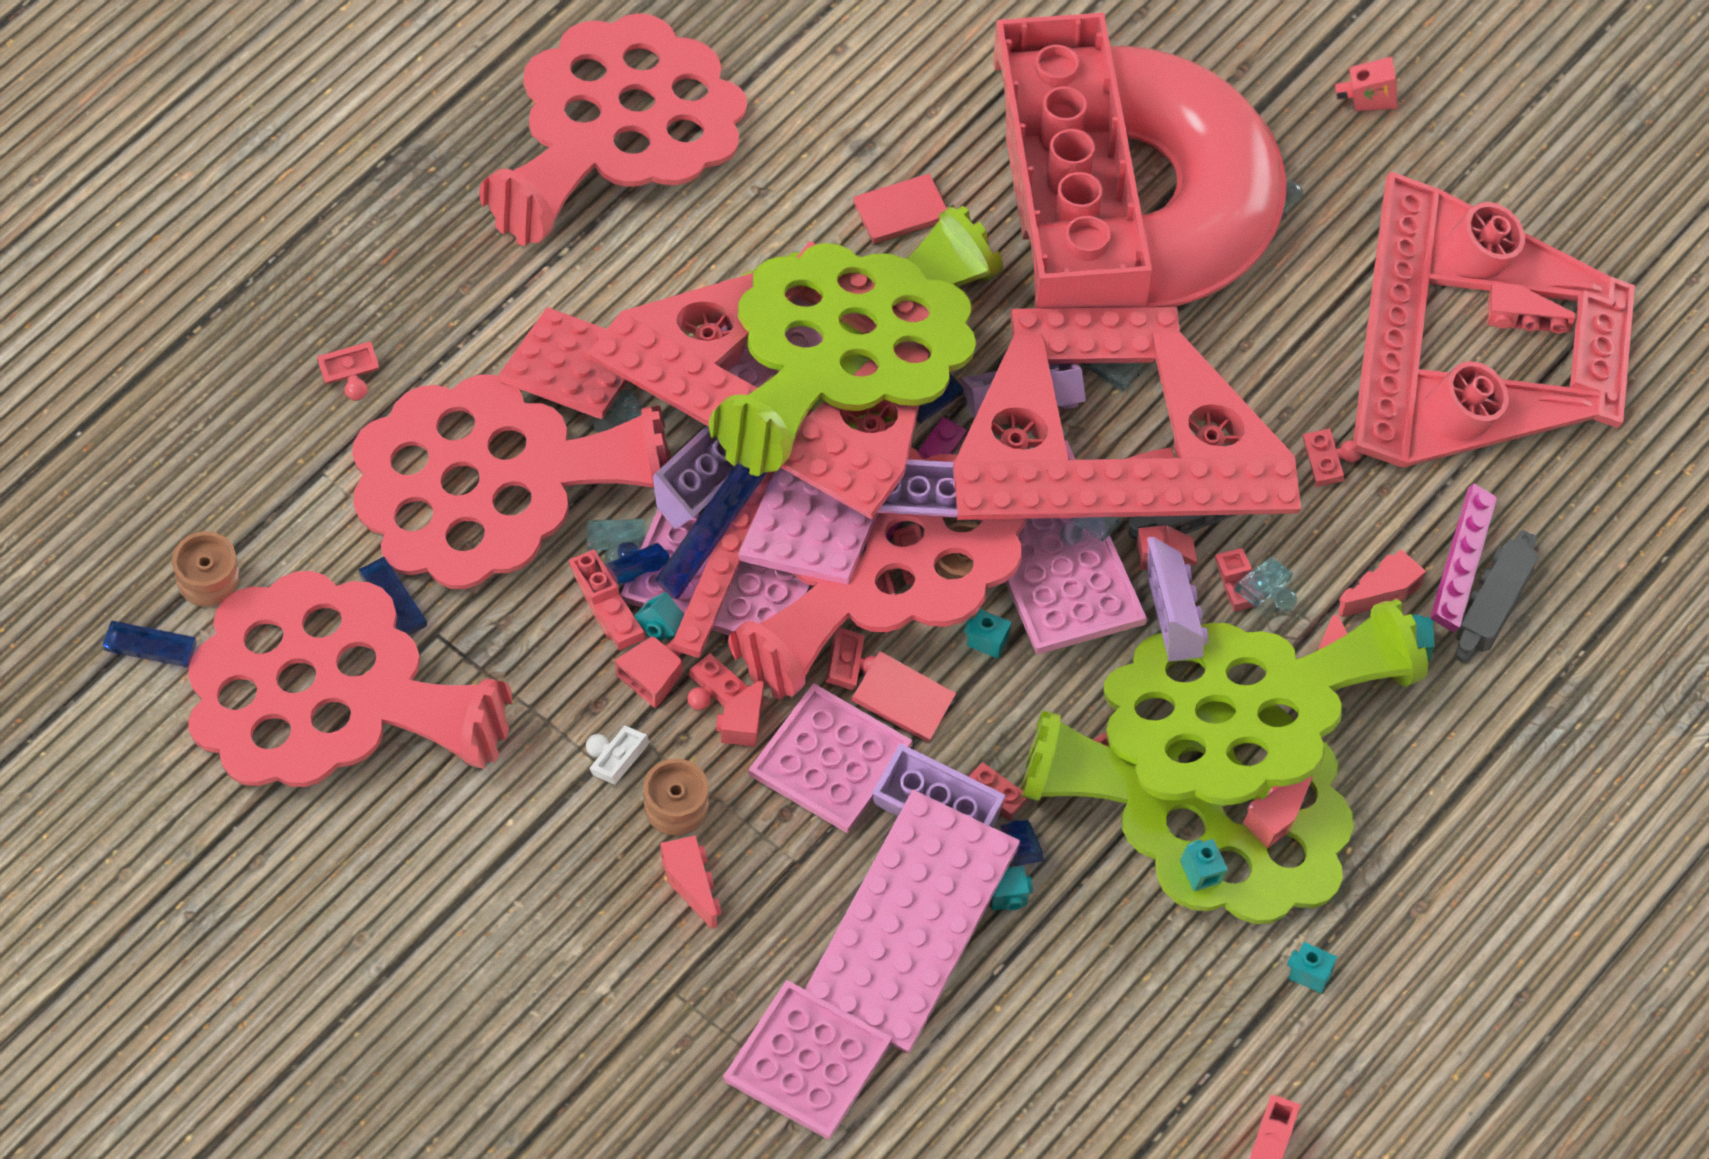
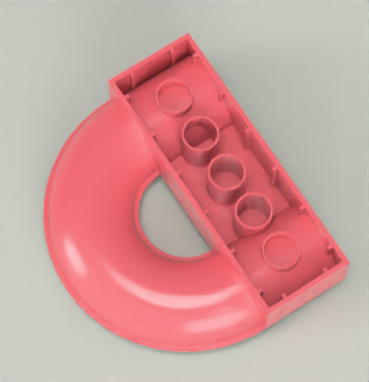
(1074, 176)

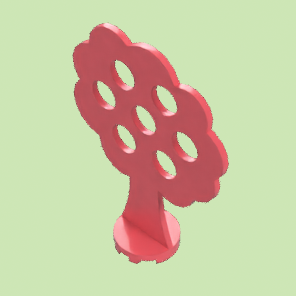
(533, 194)
(547, 464)
(788, 643)
(457, 717)

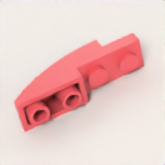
(605, 600)

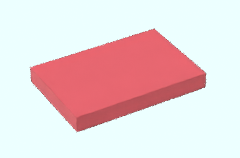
(900, 208)
(903, 697)

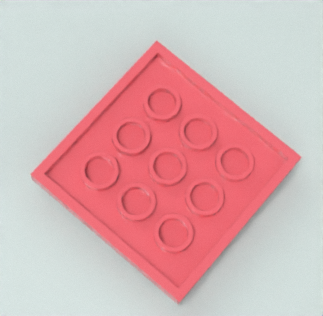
(557, 365)

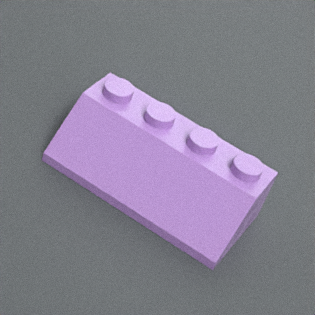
(1066, 380)
(691, 478)
(924, 490)
(1175, 602)
(918, 772)

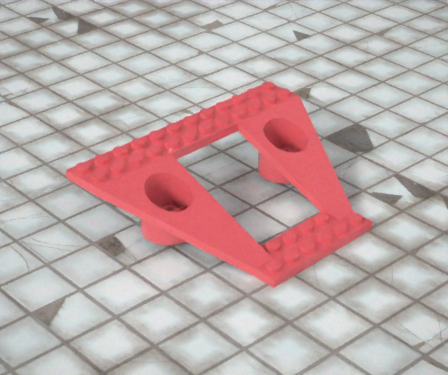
(692, 374)
(1428, 414)
(1205, 479)

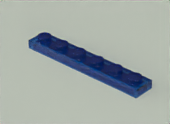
(707, 530)

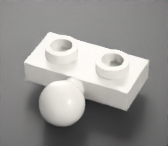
(617, 756)

